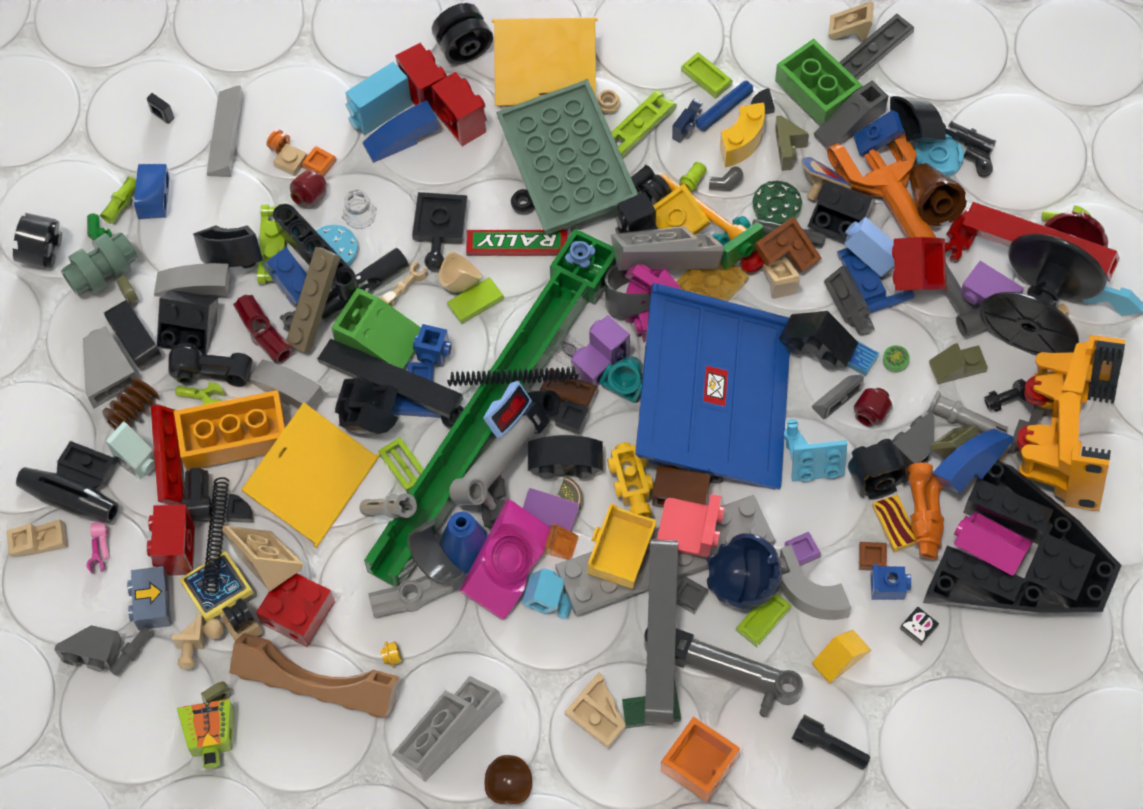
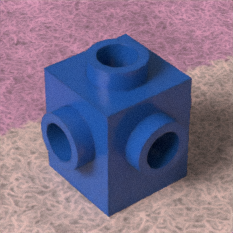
(432, 345)

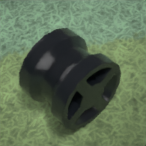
(656, 189)
(238, 614)

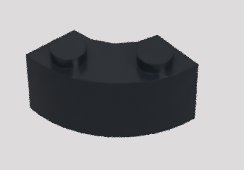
(919, 119)
(228, 246)
(565, 456)

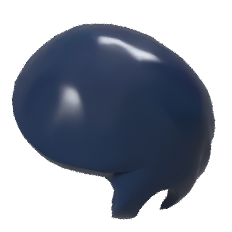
(745, 572)

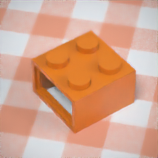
(700, 759)

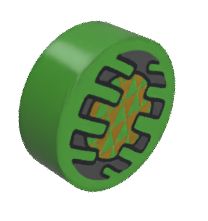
(896, 358)

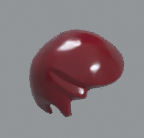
(1080, 226)

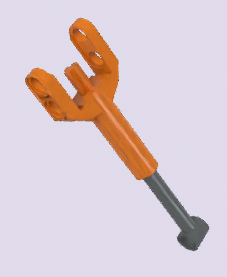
(890, 184)

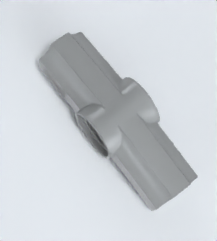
(393, 600)

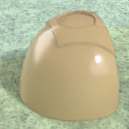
(458, 273)

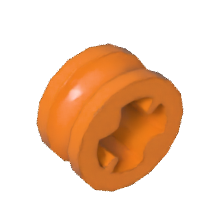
(277, 140)

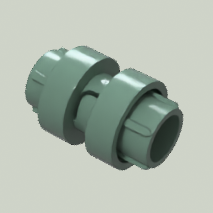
(90, 269)

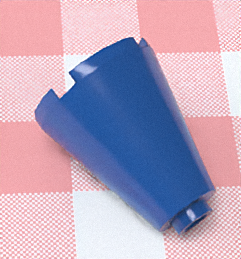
(463, 540)

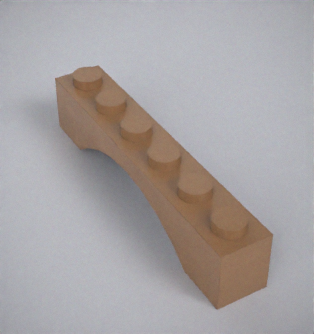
(261, 661)

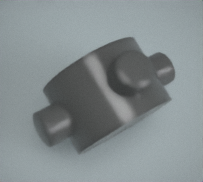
(287, 320)

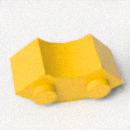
(744, 136)

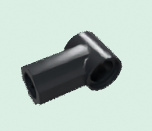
(232, 369)
(197, 494)

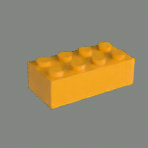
(229, 429)

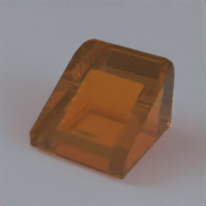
(561, 542)

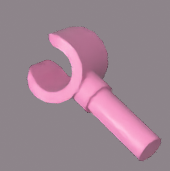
(100, 531)

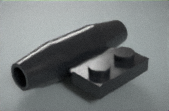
(74, 483)

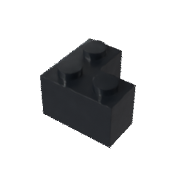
(635, 215)
(819, 335)

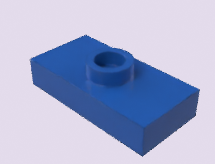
(879, 133)

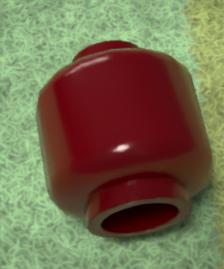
(308, 188)
(873, 407)

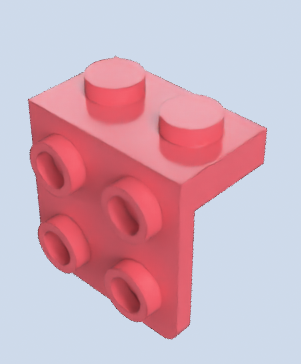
(691, 525)

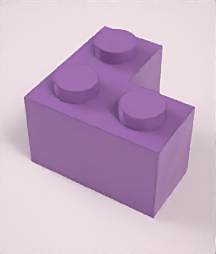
(607, 345)

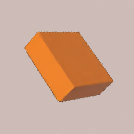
(319, 161)

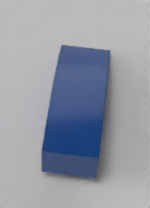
(401, 132)
(972, 459)

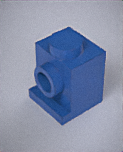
(884, 589)

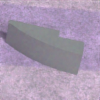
(195, 279)
(291, 385)

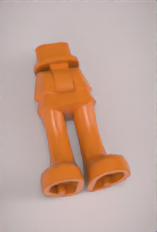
(927, 515)

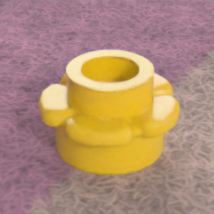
(391, 653)

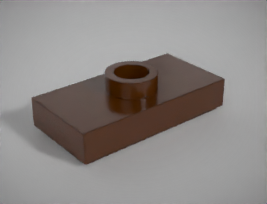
(578, 392)

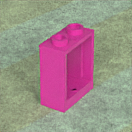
(992, 542)

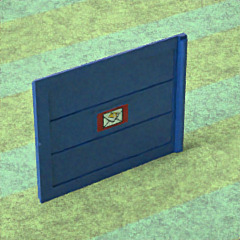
(713, 387)

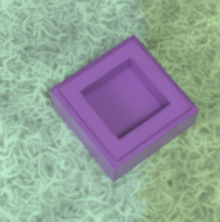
(804, 548)

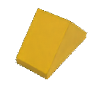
(840, 655)

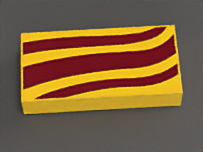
(894, 522)

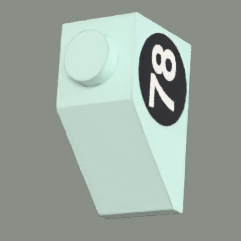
(131, 451)

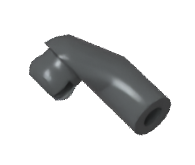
(728, 181)

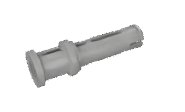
(956, 412)
(392, 506)

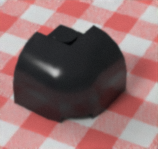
(366, 407)

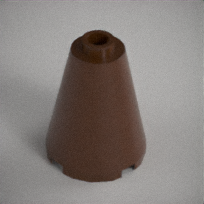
(936, 195)

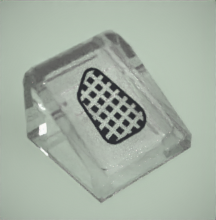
(565, 348)

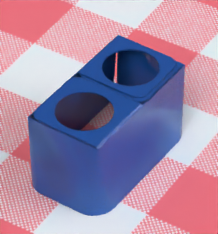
(151, 191)

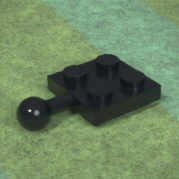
(439, 220)

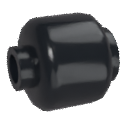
(184, 363)

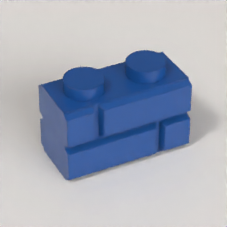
(286, 274)

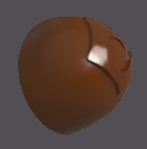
(508, 780)

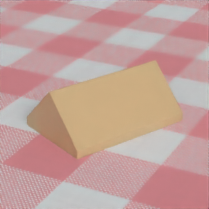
(263, 554)

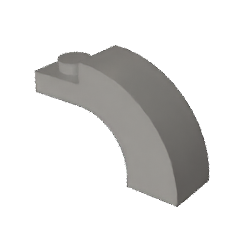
(808, 597)

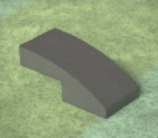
(1035, 418)

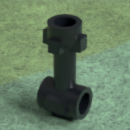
(994, 401)

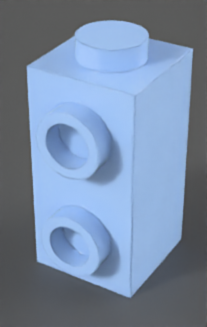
(870, 245)

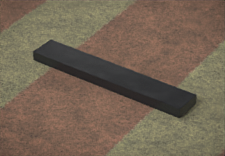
(381, 373)

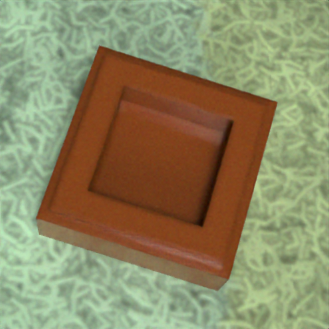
(872, 553)

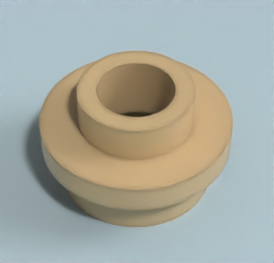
(608, 96)

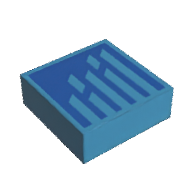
(862, 359)

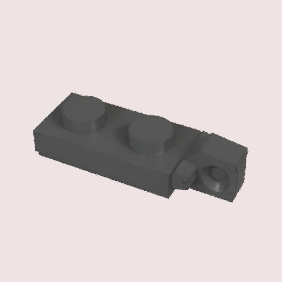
(849, 299)

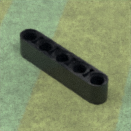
(292, 225)

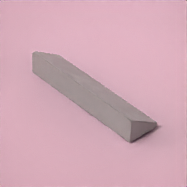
(225, 132)

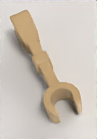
(391, 297)

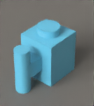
(545, 593)

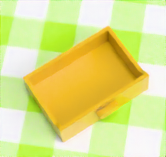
(620, 546)

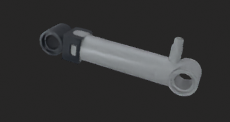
(474, 485)

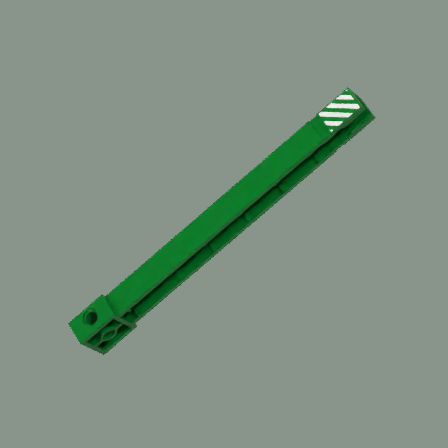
(470, 435)

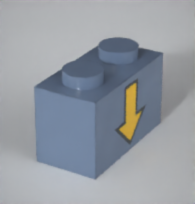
(149, 598)

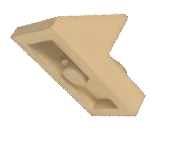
(853, 20)
(781, 277)

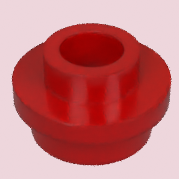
(752, 262)

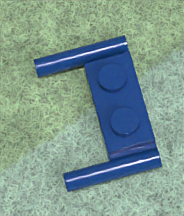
(870, 283)

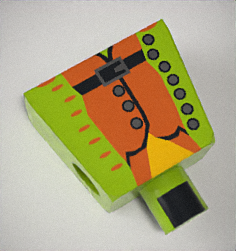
(208, 729)

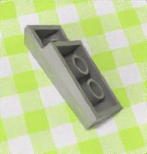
(667, 249)
(447, 727)

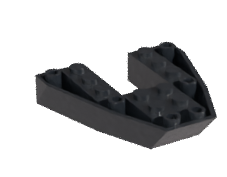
(1066, 572)

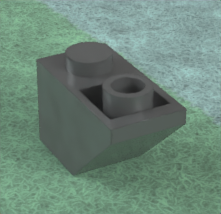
(916, 442)
(91, 646)

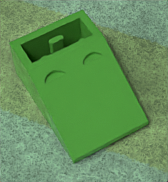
(376, 329)

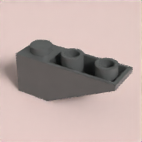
(853, 115)

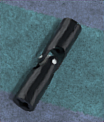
(375, 274)

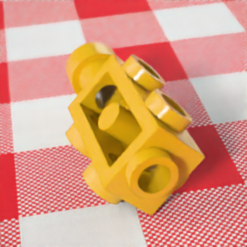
(631, 478)

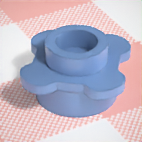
(580, 247)

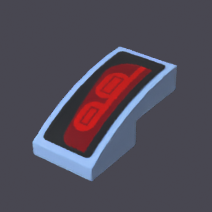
(507, 411)

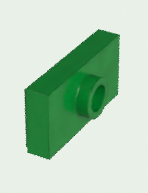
(741, 245)

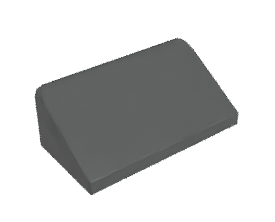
(838, 396)

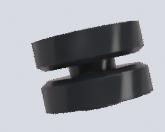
(462, 33)

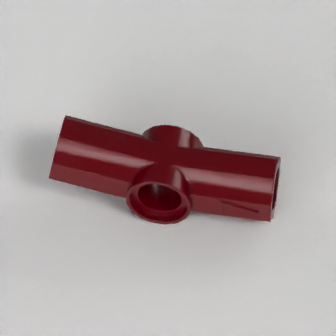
(254, 319)

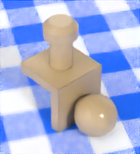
(194, 638)

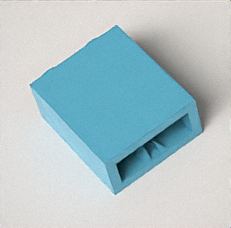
(378, 98)

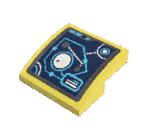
(231, 587)

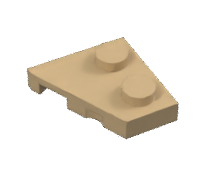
(597, 713)

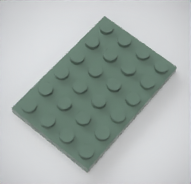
(566, 156)

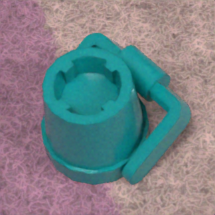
(624, 378)

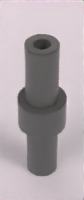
(130, 651)

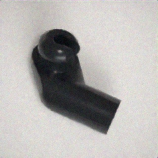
(981, 159)

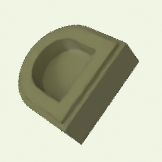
(127, 290)
(217, 692)

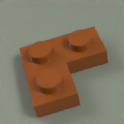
(788, 239)

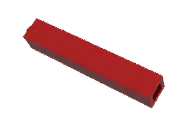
(1005, 228)

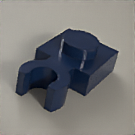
(684, 124)

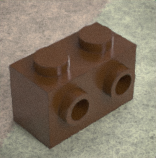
(680, 485)

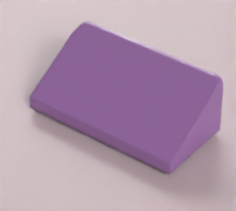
(551, 509)

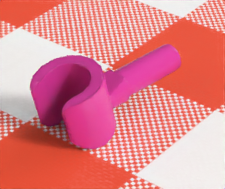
(95, 557)

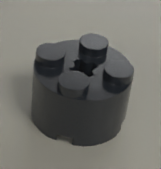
(36, 240)
(877, 469)

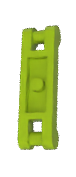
(642, 121)
(270, 241)

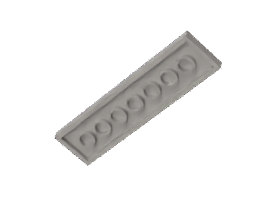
(590, 592)

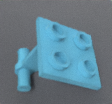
(816, 459)

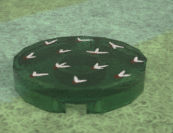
(776, 202)

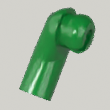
(93, 227)

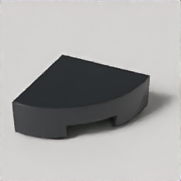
(764, 96)
(238, 510)

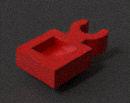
(959, 239)

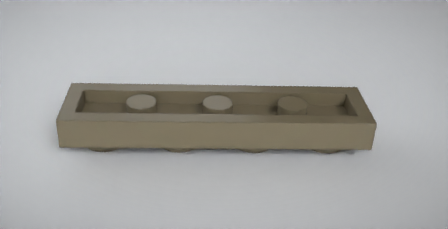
(312, 299)

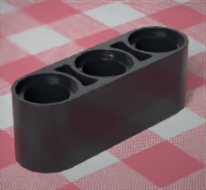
(132, 334)

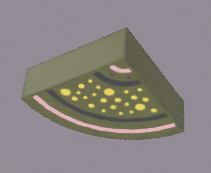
(571, 491)

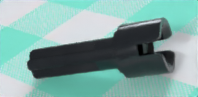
(813, 734)

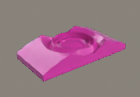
(506, 560)

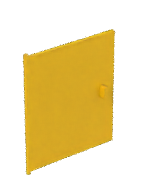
(541, 56)
(312, 476)

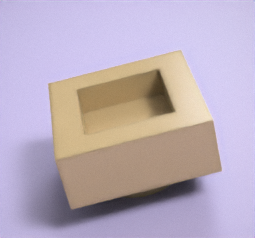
(290, 159)

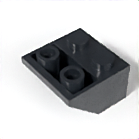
(838, 209)
(186, 319)

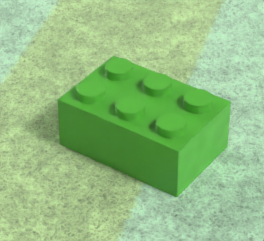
(816, 80)

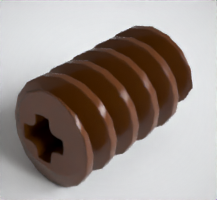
(129, 403)

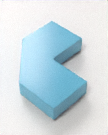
(1122, 300)

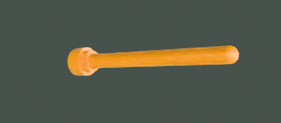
(731, 230)

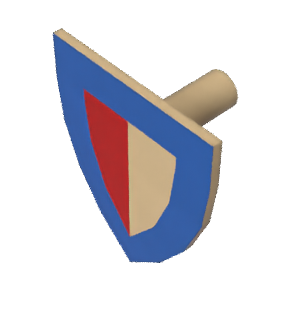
(818, 173)

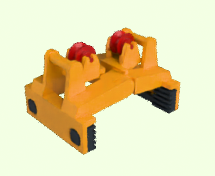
(1055, 448)

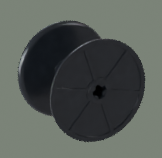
(1054, 272)

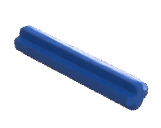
(724, 105)

